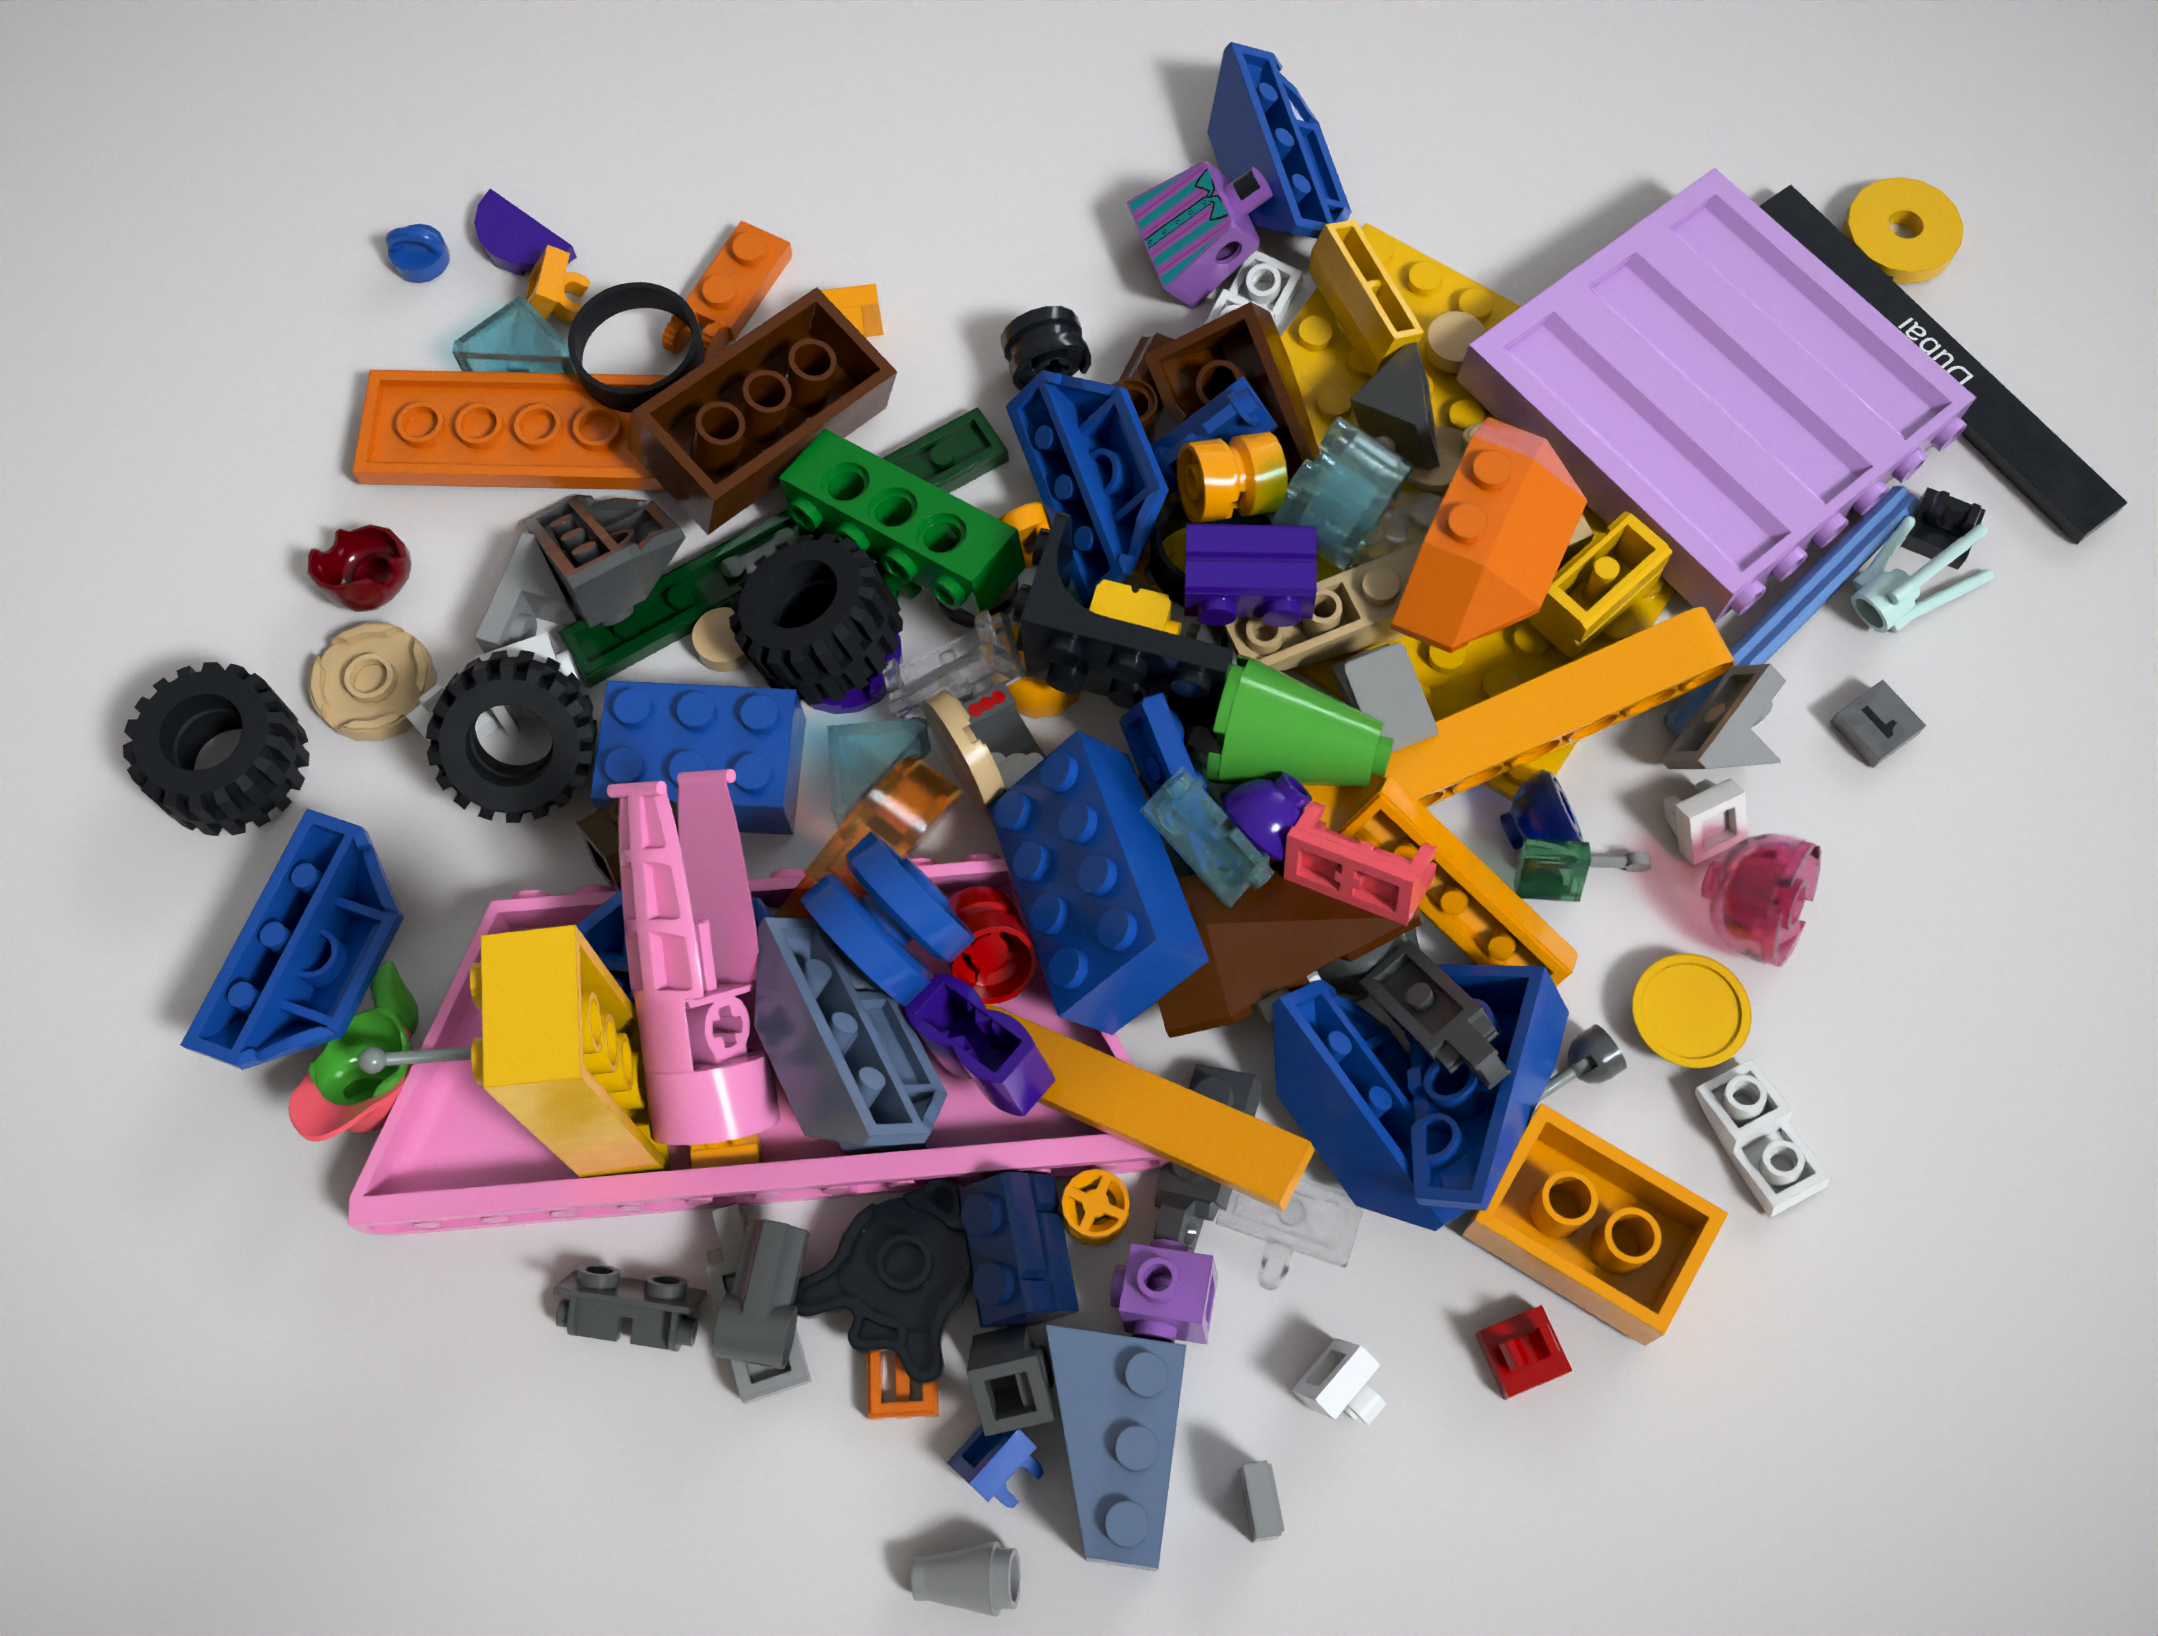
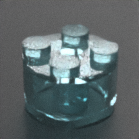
(1344, 491)

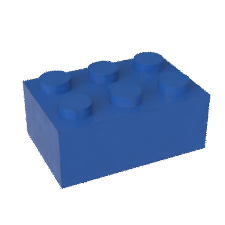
(677, 728)

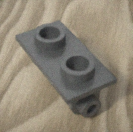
(603, 1298)

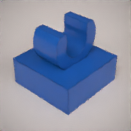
(992, 1460)

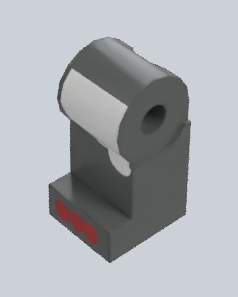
(1004, 732)

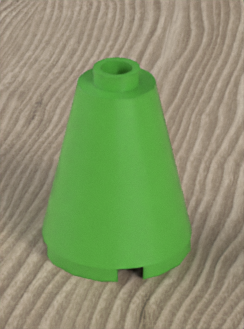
(1286, 726)

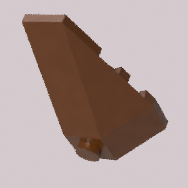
(1263, 945)

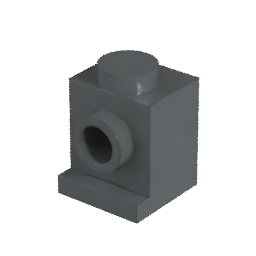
(1010, 1380)

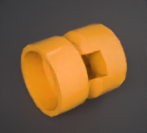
(1239, 475)

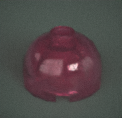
(1762, 894)

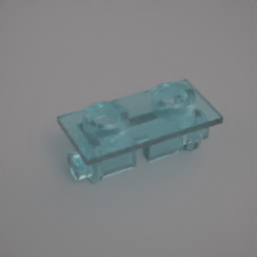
(1206, 837)

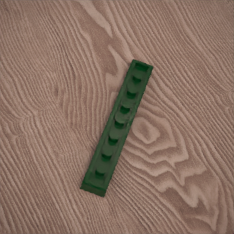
(943, 458)

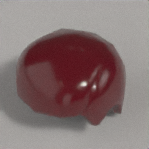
(361, 568)

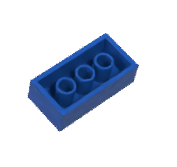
(1095, 885)

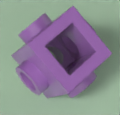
(1165, 1292)

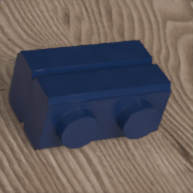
(1017, 1250)

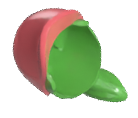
(335, 1089)

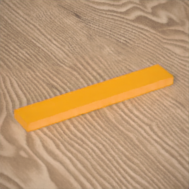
(1170, 1119)

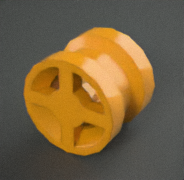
(1100, 1195)

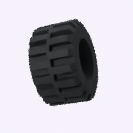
(816, 618)
(191, 713)
(501, 785)

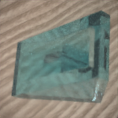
(513, 341)
(865, 755)

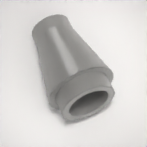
(969, 1578)

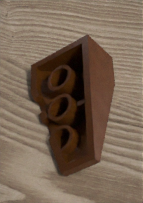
(1221, 352)

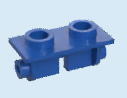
(1228, 415)

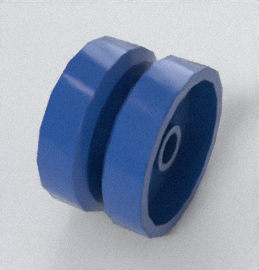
(879, 926)

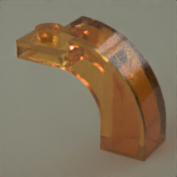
(899, 810)

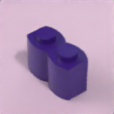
(980, 1044)

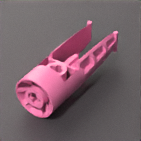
(693, 961)

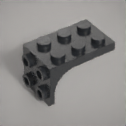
(1107, 655)

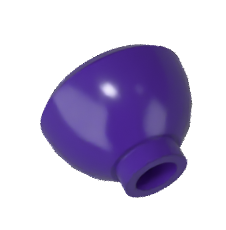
(1267, 811)

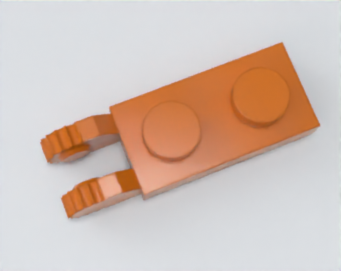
(731, 289)

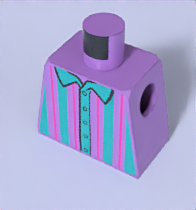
(1199, 227)

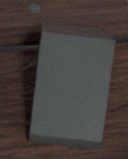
(1400, 407)

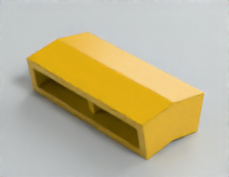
(1362, 294)

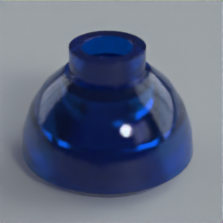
(1540, 812)

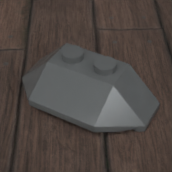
(606, 552)

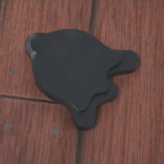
(899, 1275)

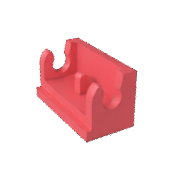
(1356, 869)

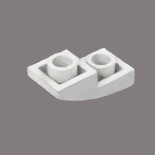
(1262, 282)
(1758, 1137)

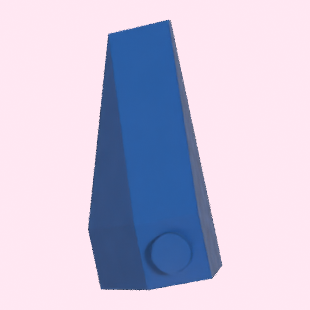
(1461, 1127)

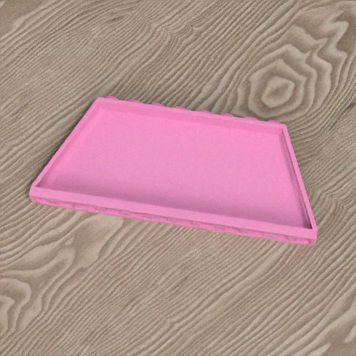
(467, 1163)

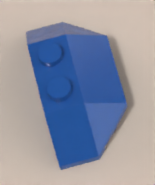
(1268, 126)
(1091, 464)
(302, 950)
(1351, 1098)

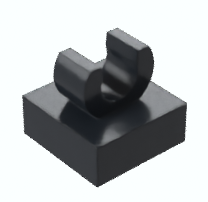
(1940, 523)

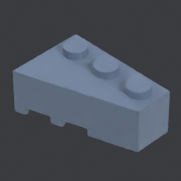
(1119, 1436)

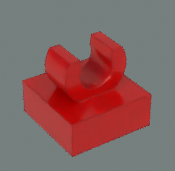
(1523, 1352)

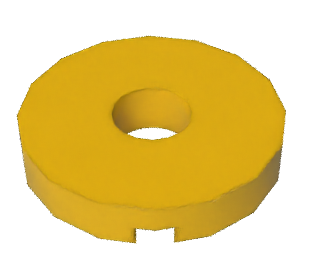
(1921, 209)

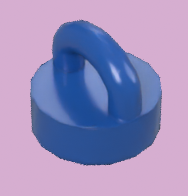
(417, 252)

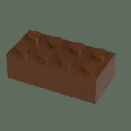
(756, 406)

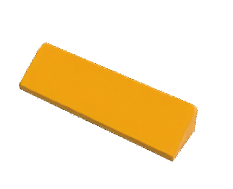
(1465, 895)

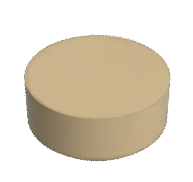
(1450, 337)
(716, 641)

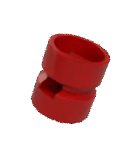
(1002, 955)

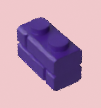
(1250, 573)

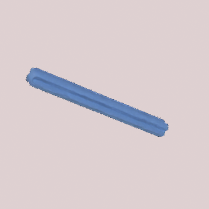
(1806, 596)

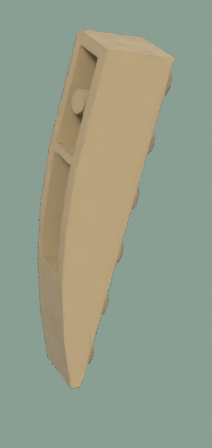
(1349, 612)

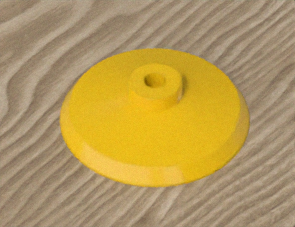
(1691, 1010)

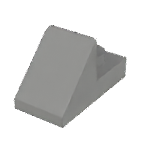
(523, 595)
(1388, 689)
(1722, 726)

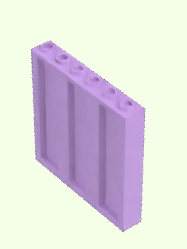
(1718, 391)

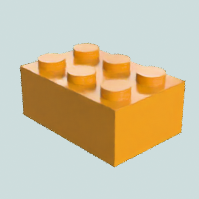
(1597, 1226)

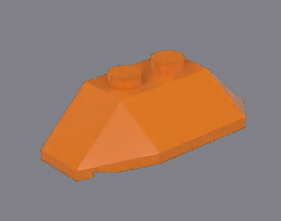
(1491, 540)

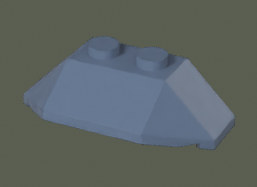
(840, 1042)

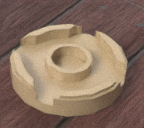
(371, 681)
(963, 752)

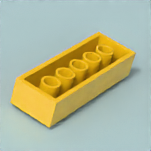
(563, 1050)

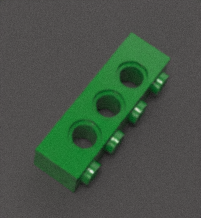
(903, 523)

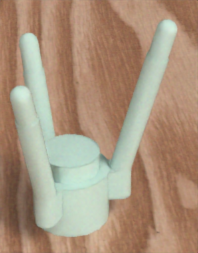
(1889, 598)

